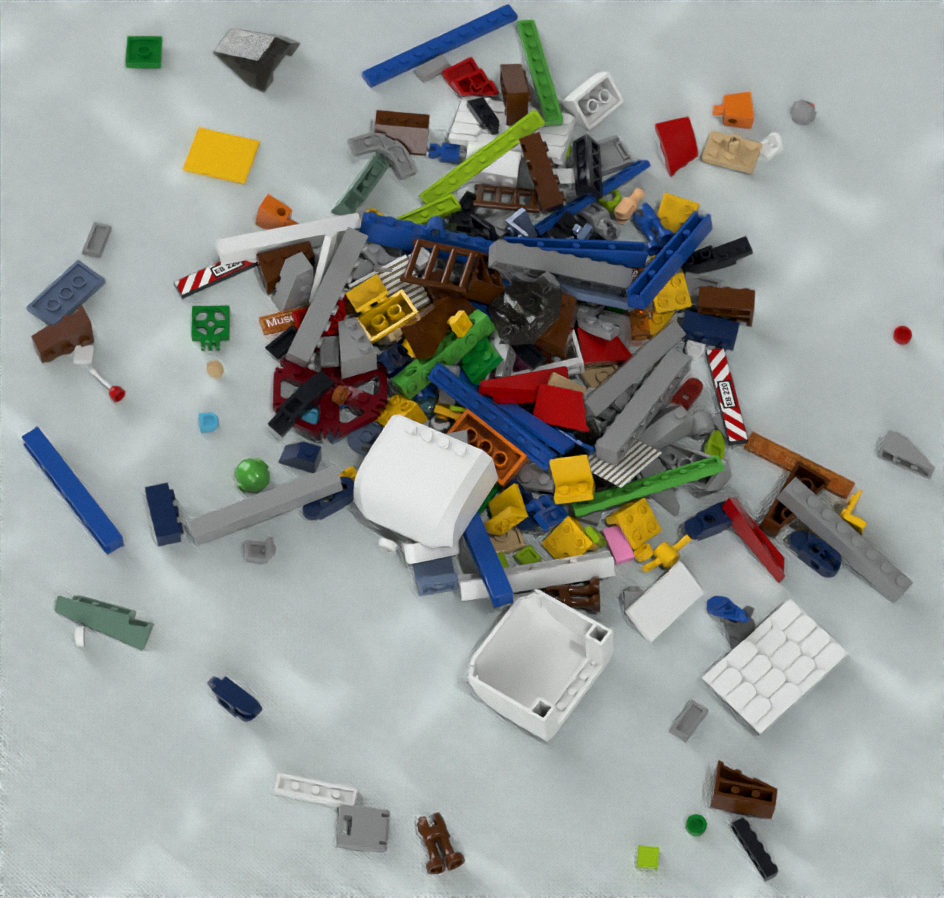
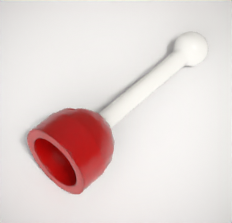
(115, 392)

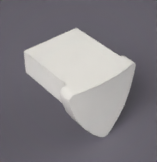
(771, 146)

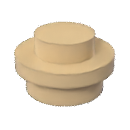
(215, 369)

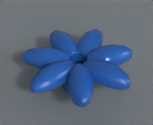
(427, 391)

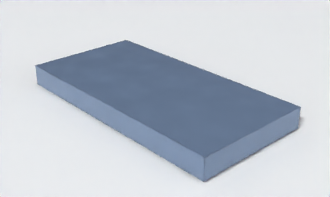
(66, 294)
(596, 296)

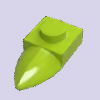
(715, 445)

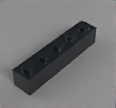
(754, 849)

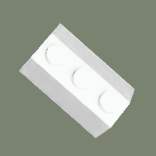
(593, 100)
(502, 172)

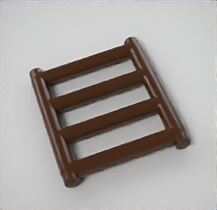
(499, 190)
(436, 247)

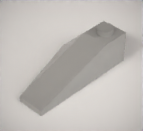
(667, 427)
(678, 455)

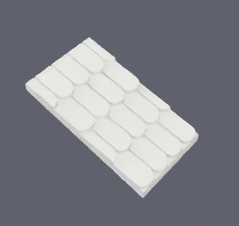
(468, 129)
(775, 666)

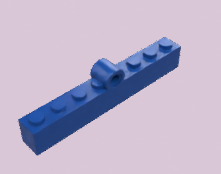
(401, 233)

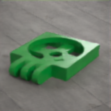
(211, 338)

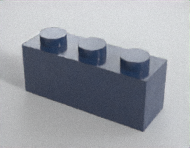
(710, 330)
(164, 514)

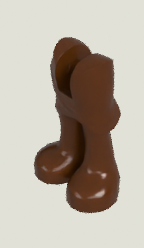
(566, 591)
(431, 836)

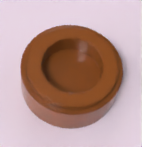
(340, 395)

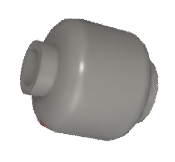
(803, 111)
(702, 424)

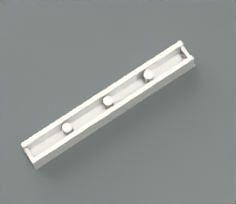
(248, 245)
(542, 574)

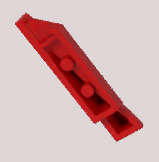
(520, 387)
(755, 538)

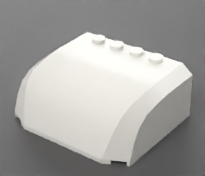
(423, 482)
(540, 662)

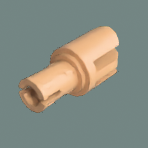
(628, 206)

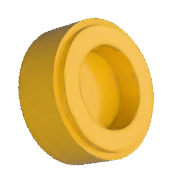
(643, 552)

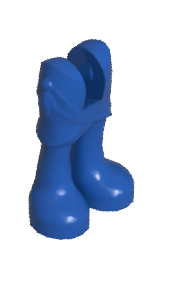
(647, 224)

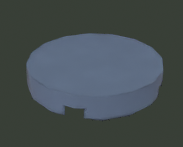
(364, 435)

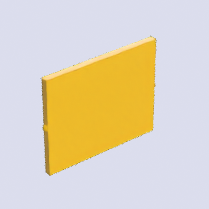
(221, 155)

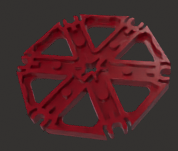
(330, 411)

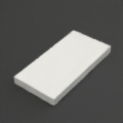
(664, 602)

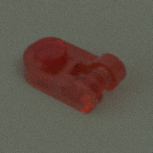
(691, 388)

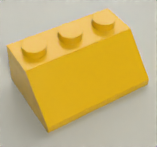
(387, 316)

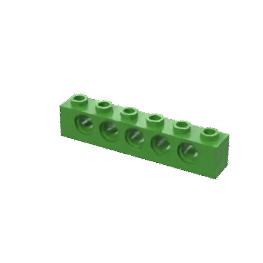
(451, 349)

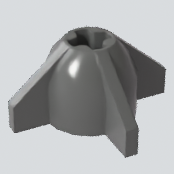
(738, 630)

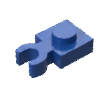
(447, 152)

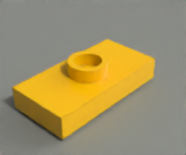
(659, 321)

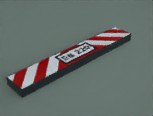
(210, 276)
(726, 396)

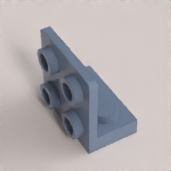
(520, 225)
(435, 576)

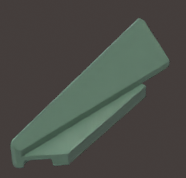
(362, 185)
(106, 618)

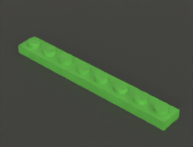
(539, 72)
(649, 485)

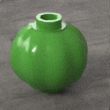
(252, 475)

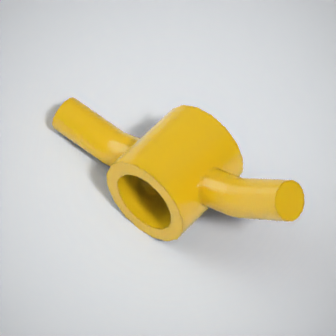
(666, 554)

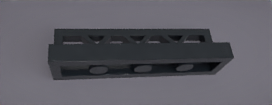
(587, 167)

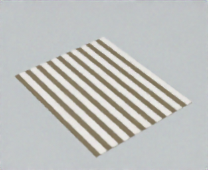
(393, 284)
(631, 464)

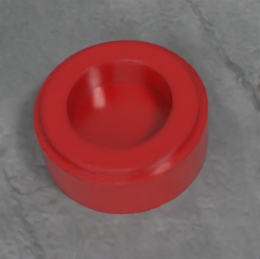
(902, 335)

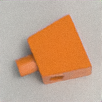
(736, 110)
(274, 214)

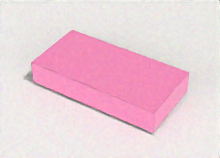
(618, 545)

